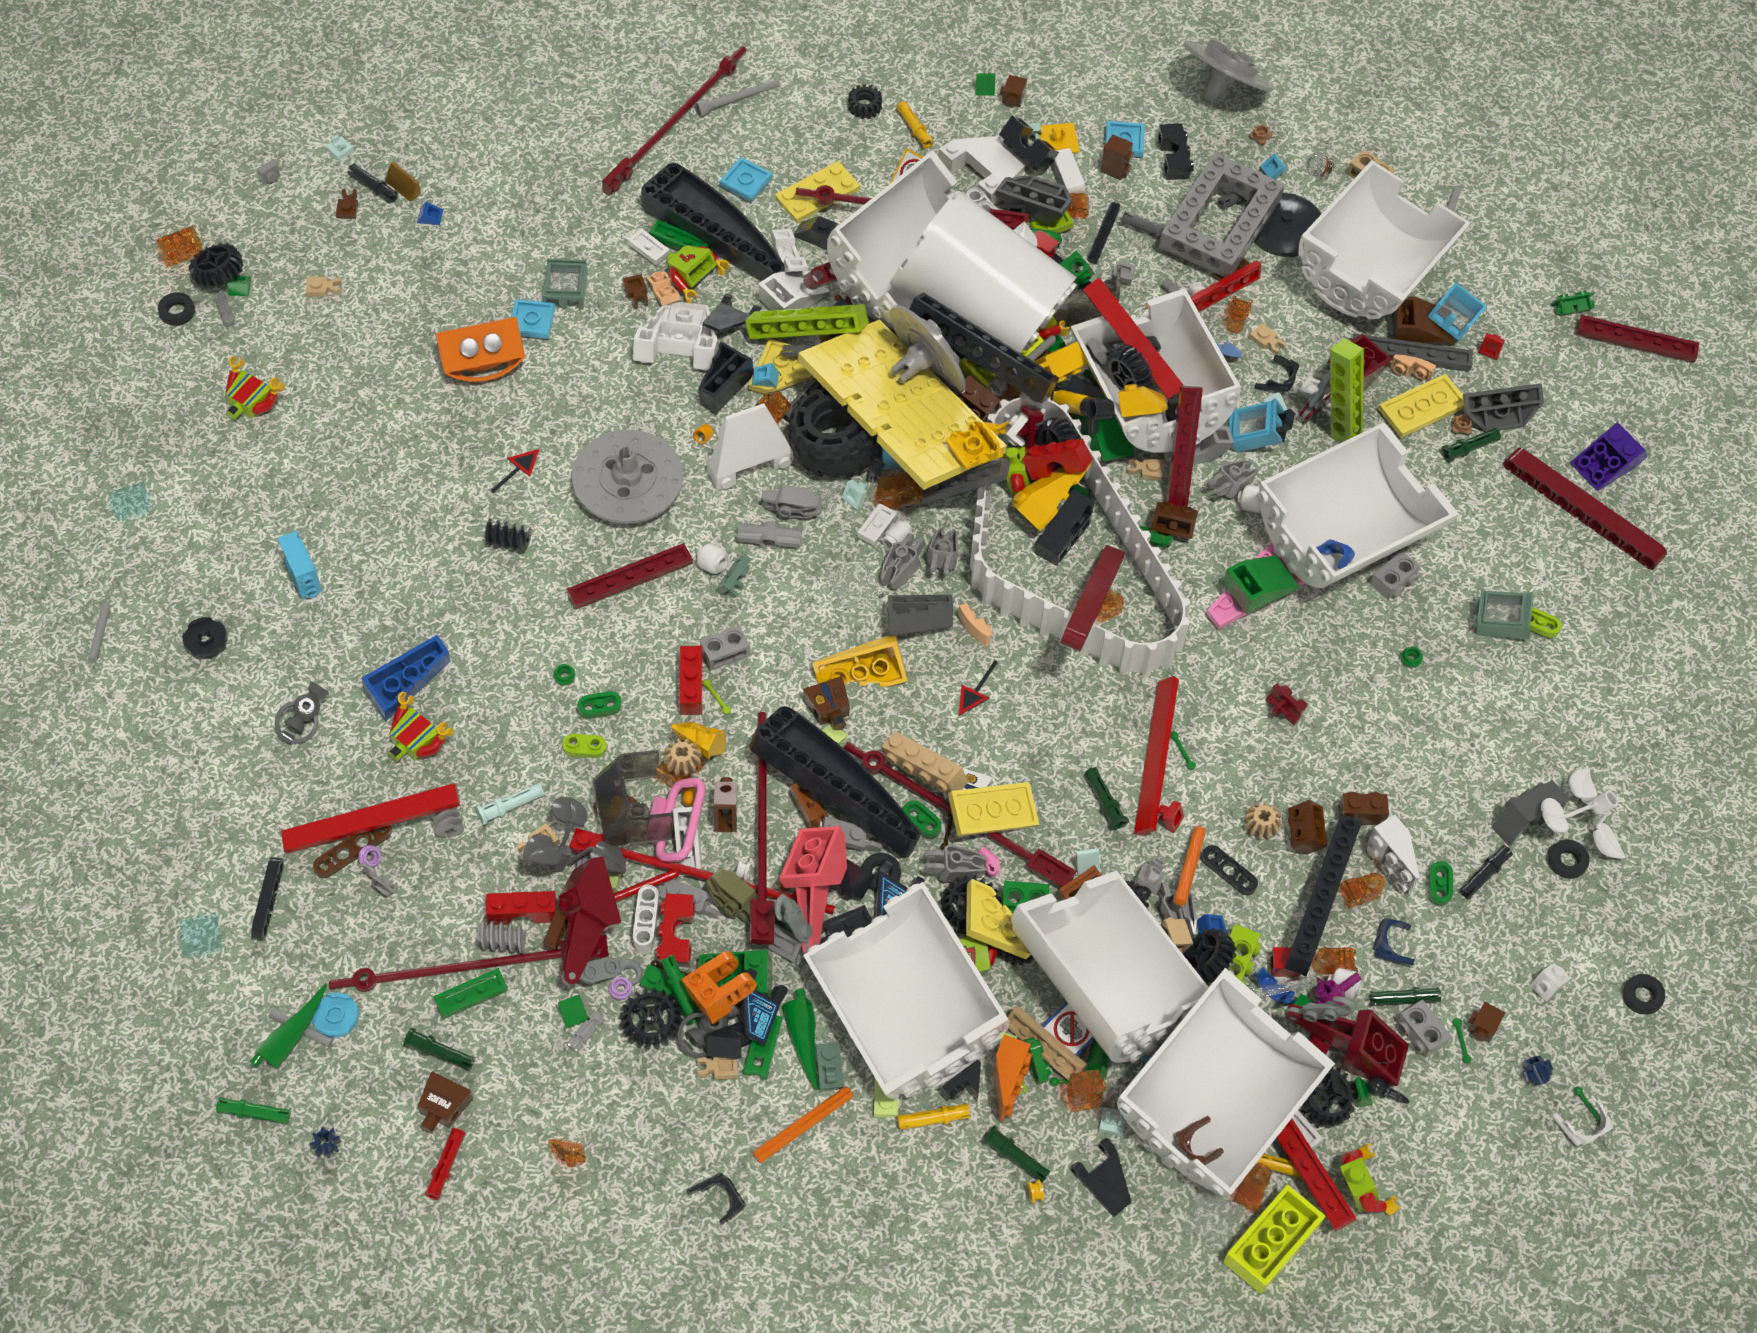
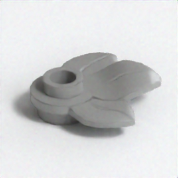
(383, 884)

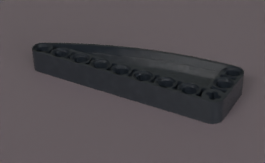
(706, 214)
(834, 776)

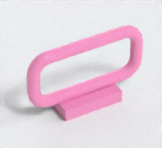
(661, 805)

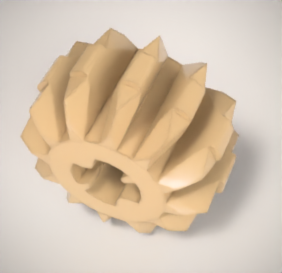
(682, 757)
(1268, 825)

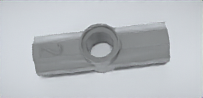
(769, 535)

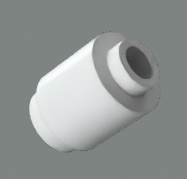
(896, 533)

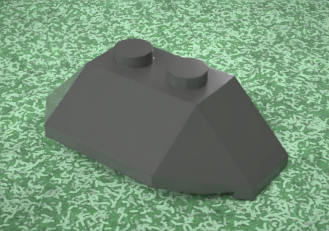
(1042, 197)
(1504, 406)

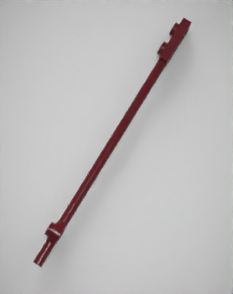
(624, 169)
(825, 196)
(1039, 863)
(762, 909)
(599, 952)

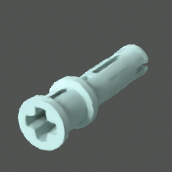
(501, 806)

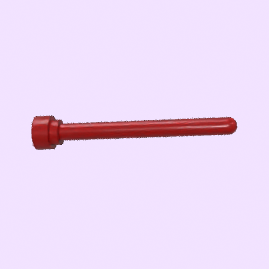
(657, 880)

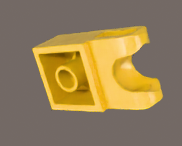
(1061, 362)

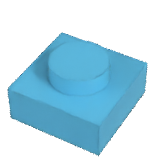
(1273, 166)

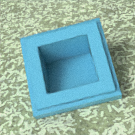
(765, 376)

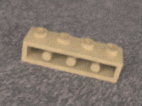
(924, 763)

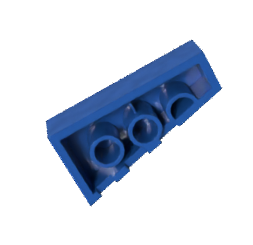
(405, 674)

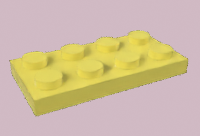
(803, 207)
(1422, 405)
(993, 809)

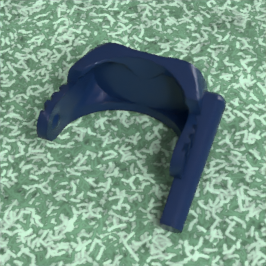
(1381, 944)

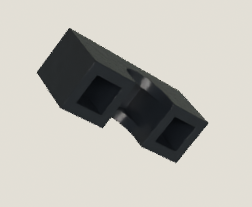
(1016, 135)
(1174, 139)

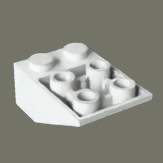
(788, 291)
(1394, 851)

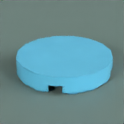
(331, 1020)

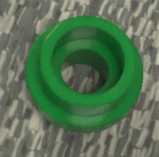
(1412, 651)
(564, 669)

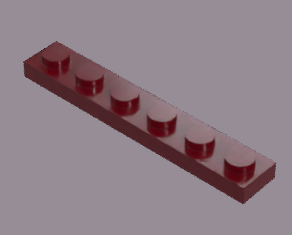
(1638, 338)
(1184, 445)
(629, 576)

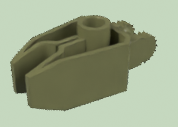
(731, 894)

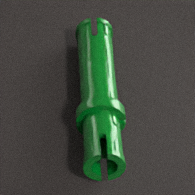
(674, 978)
(245, 1109)

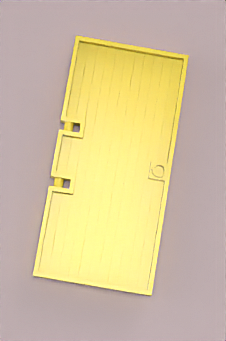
(906, 416)

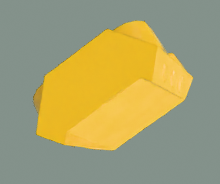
(974, 445)
(708, 740)

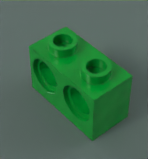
(1072, 263)
(1022, 892)

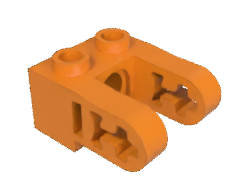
(715, 1000)

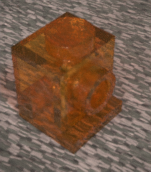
(1111, 607)

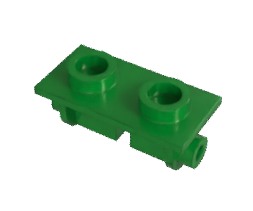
(1581, 300)

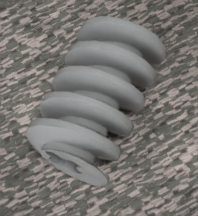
(447, 823)
(501, 937)

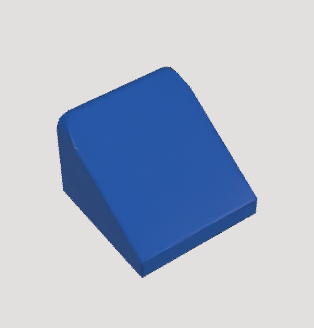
(430, 214)
(1210, 921)

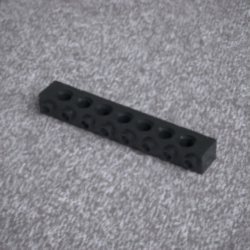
(975, 337)
(1323, 895)

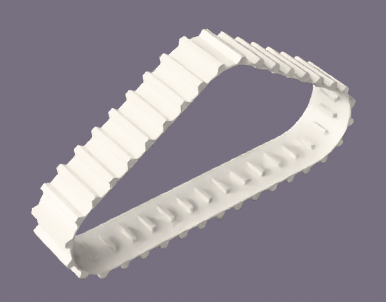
(1054, 619)

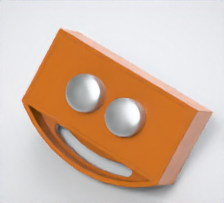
(481, 348)

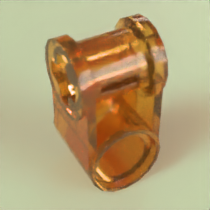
(1079, 206)
(1238, 314)
(1358, 889)
(1336, 959)
(1252, 1189)

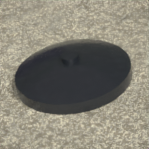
(1287, 225)

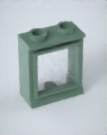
(565, 281)
(1503, 614)

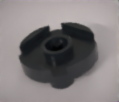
(209, 648)

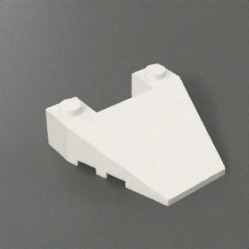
(988, 157)
(677, 331)
(747, 441)

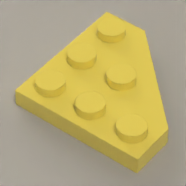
(789, 368)
(990, 920)

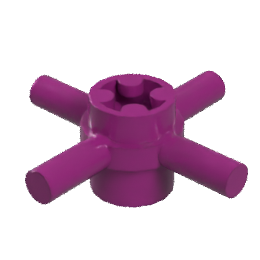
(1329, 989)

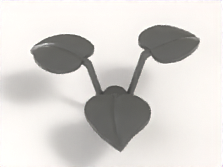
(542, 850)

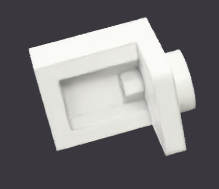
(1016, 424)
(1550, 981)

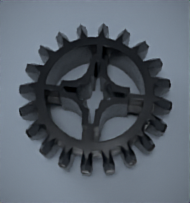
(216, 265)
(1129, 367)
(1055, 430)
(956, 894)
(1211, 954)
(641, 1033)
(1338, 1091)

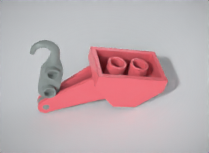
(812, 866)

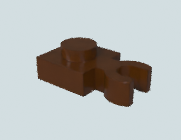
(348, 206)
(636, 289)

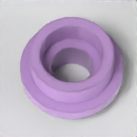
(375, 855)
(617, 982)

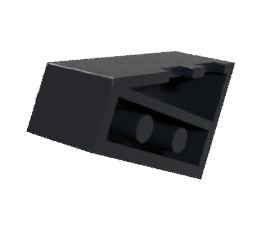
(725, 377)
(1065, 528)

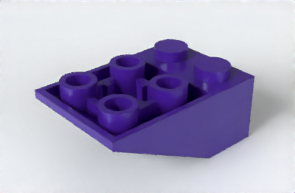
(1609, 457)

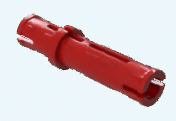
(442, 1171)

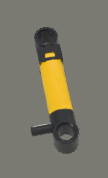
(1085, 406)

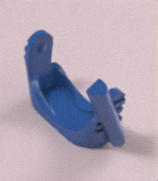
(1333, 546)
(1265, 978)

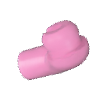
(992, 862)

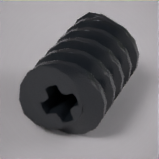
(506, 536)

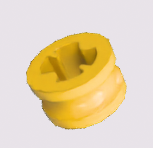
(1035, 1191)

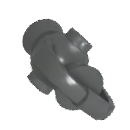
(300, 715)
(699, 1033)

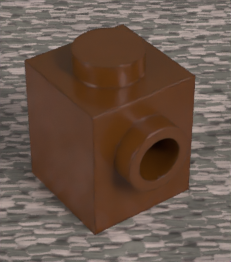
(1013, 90)
(1485, 1022)

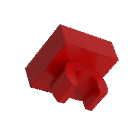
(1492, 345)
(1171, 815)

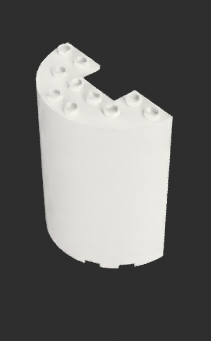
(882, 232)
(1375, 245)
(985, 273)
(1188, 352)
(1353, 496)
(1111, 965)
(909, 995)
(1224, 1065)

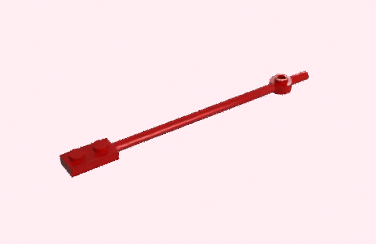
(584, 839)

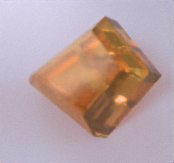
(568, 1151)

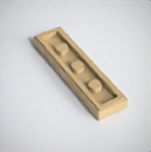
(1054, 1051)

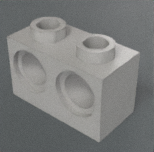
(1393, 573)
(727, 652)
(1428, 1027)

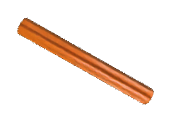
(1189, 866)
(802, 1124)

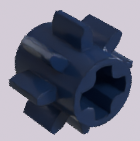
(1537, 1070)
(325, 1148)

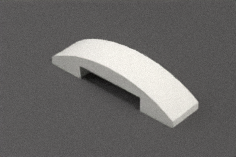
(785, 248)

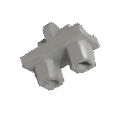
(1151, 876)

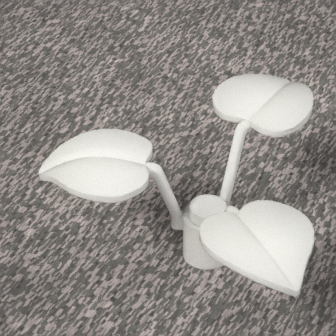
(1583, 788)

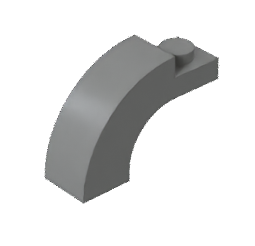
(1210, 447)

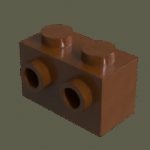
(1117, 157)
(1174, 519)
(1368, 808)
(1307, 827)

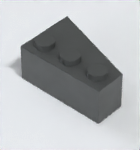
(919, 613)
(1526, 811)

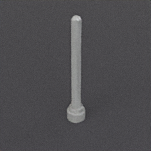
(703, 107)
(998, 387)

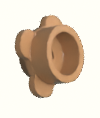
(1261, 134)
(1466, 421)

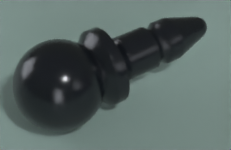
(1378, 1087)

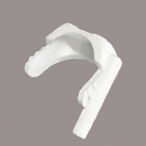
(1605, 1126)

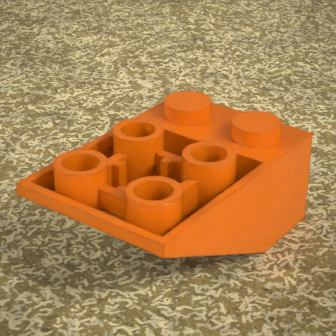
(1009, 1069)

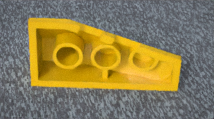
(1140, 401)
(1042, 497)
(868, 663)

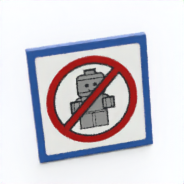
(1069, 1030)

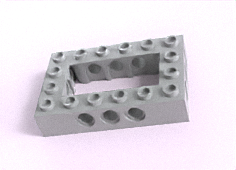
(1203, 250)

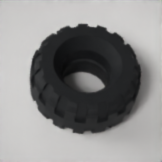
(829, 452)

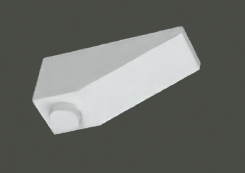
(681, 823)

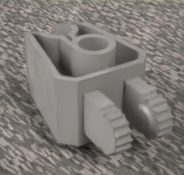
(1232, 478)
(792, 502)
(943, 551)
(902, 561)
(955, 863)
(1185, 912)

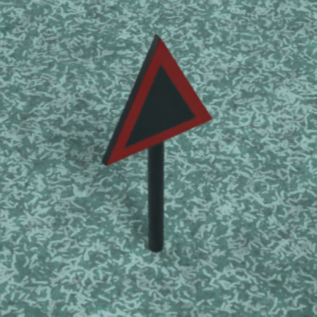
(523, 462)
(971, 698)

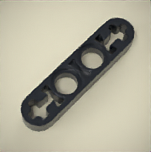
(267, 898)

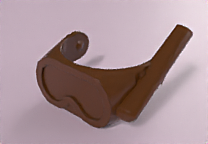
(1184, 1140)

